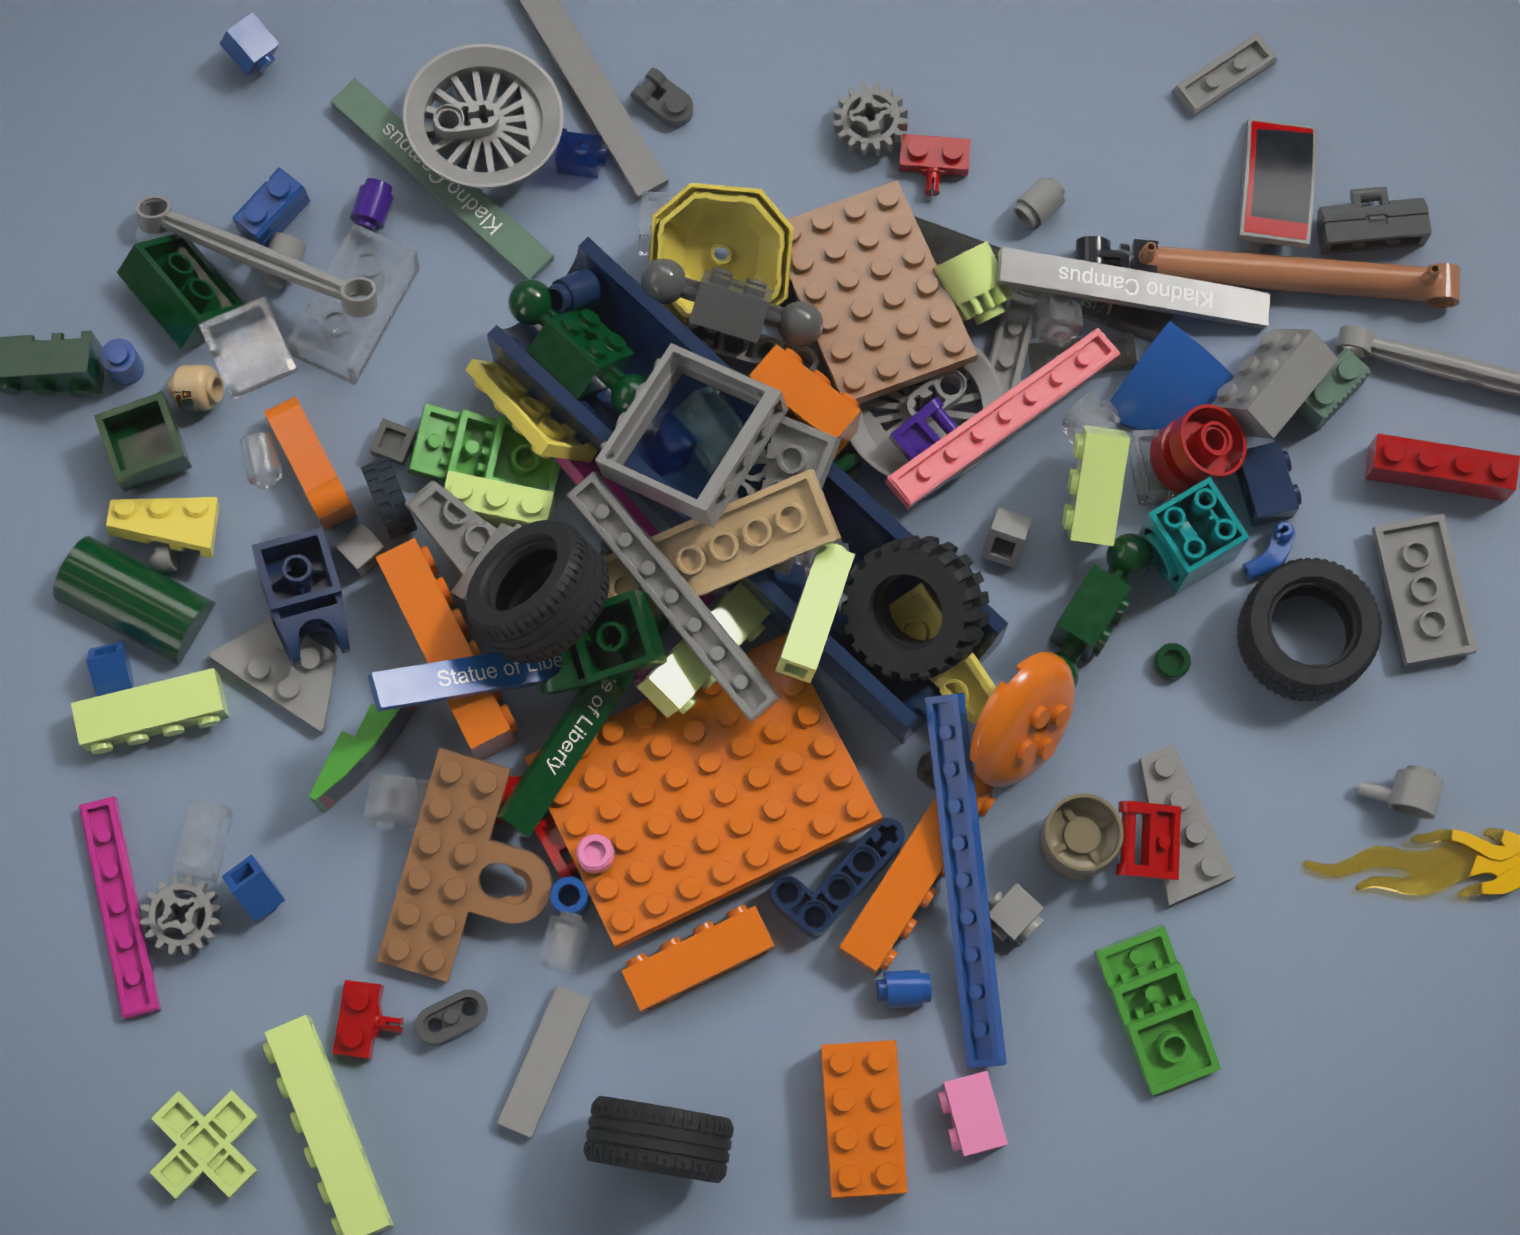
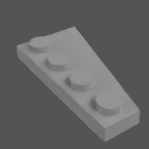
(795, 450)
(450, 524)
(1201, 854)

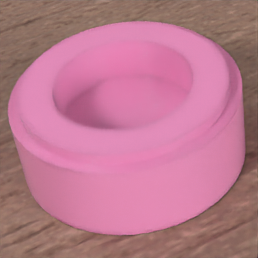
(595, 853)

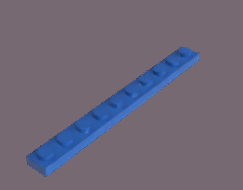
(965, 881)

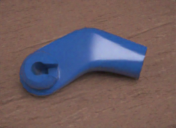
(1275, 554)

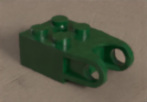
(598, 660)

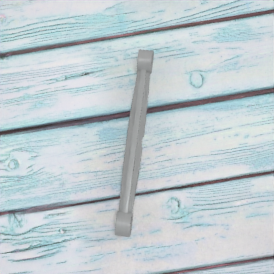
(257, 256)
(1439, 363)

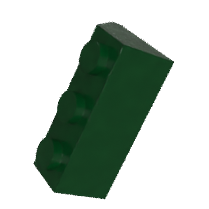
(177, 286)

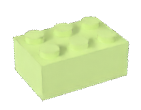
(1096, 485)

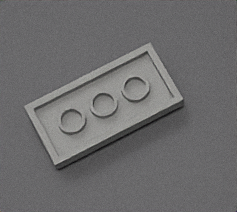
(1424, 589)

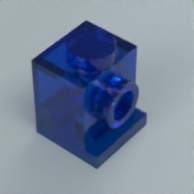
(573, 163)

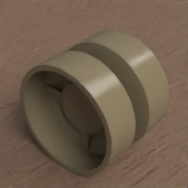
(1081, 836)

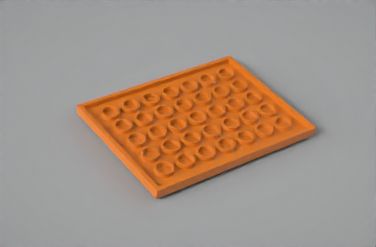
(708, 800)

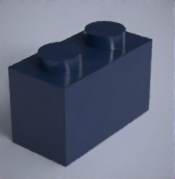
(1268, 485)

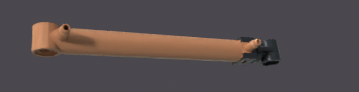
(1434, 285)

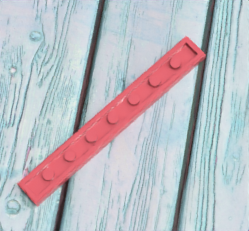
(1002, 418)

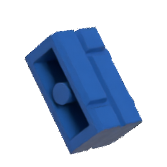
(271, 208)

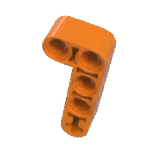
(310, 463)

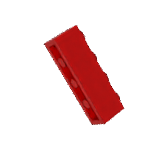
(1442, 467)

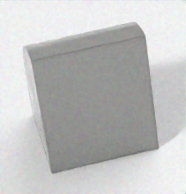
(1006, 537)
(360, 549)

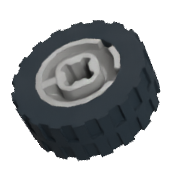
(389, 498)

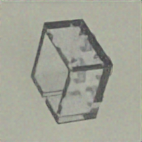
(249, 347)

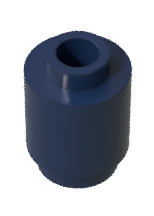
(575, 290)

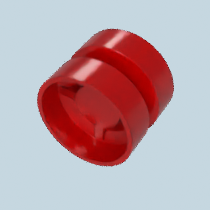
(1197, 447)

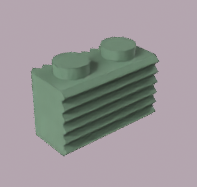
(1334, 389)

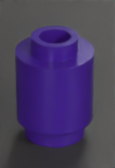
(372, 204)

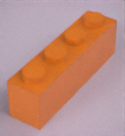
(697, 959)

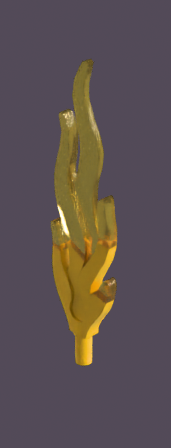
(1438, 868)

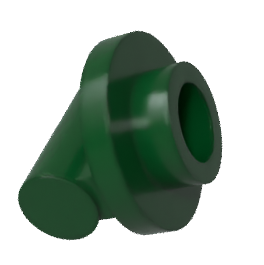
(849, 463)

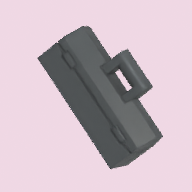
(1373, 227)

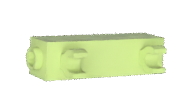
(815, 612)

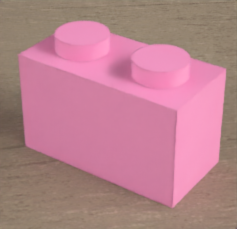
(972, 1114)

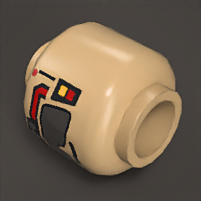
(196, 387)

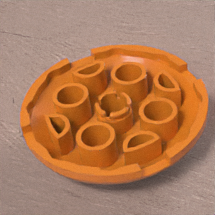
(1023, 721)

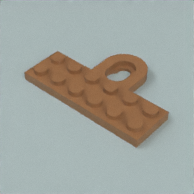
(445, 868)

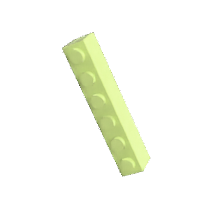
(327, 1128)

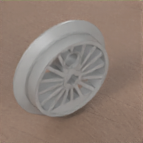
(538, 101)
(873, 441)

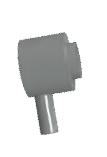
(1413, 793)

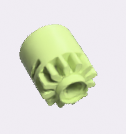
(972, 284)

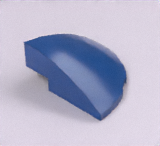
(1168, 381)

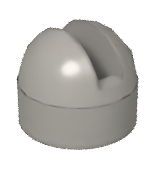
(164, 559)

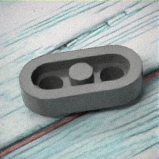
(452, 1017)

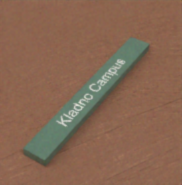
(465, 203)

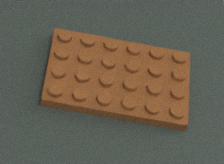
(877, 294)

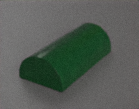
(131, 598)

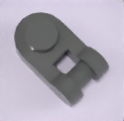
(673, 108)

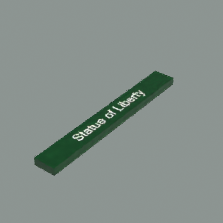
(564, 750)

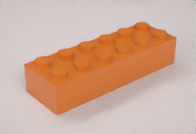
(442, 638)

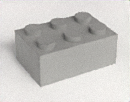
(1275, 380)

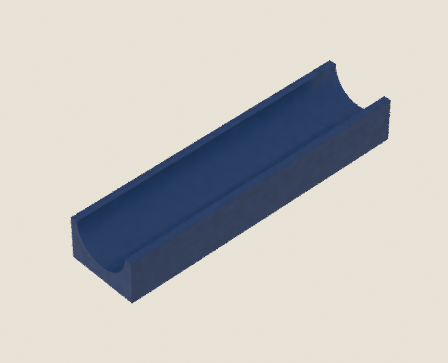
(860, 520)

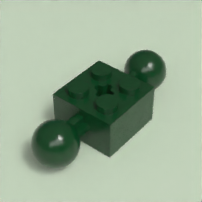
(575, 346)
(1100, 601)

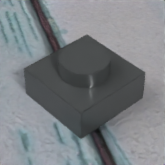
(393, 441)

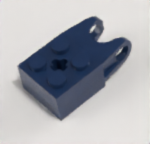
(305, 602)

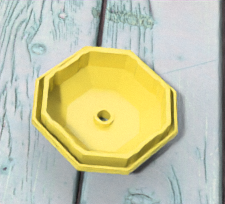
(726, 217)

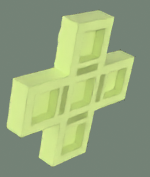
(204, 1144)

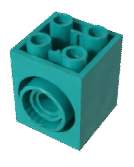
(1193, 535)

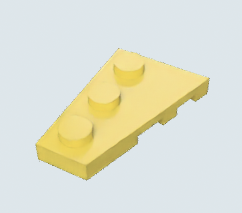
(172, 521)

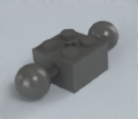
(732, 304)

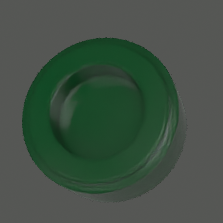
(1172, 661)

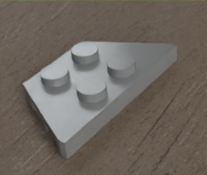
(264, 665)

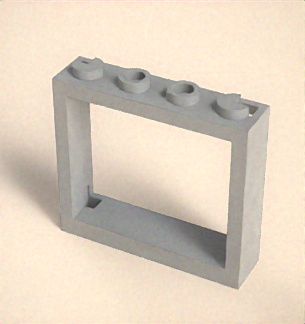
(739, 458)

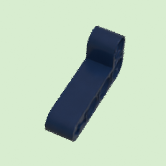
(843, 873)

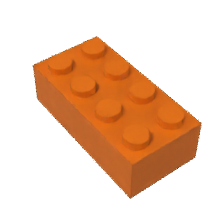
(863, 1119)

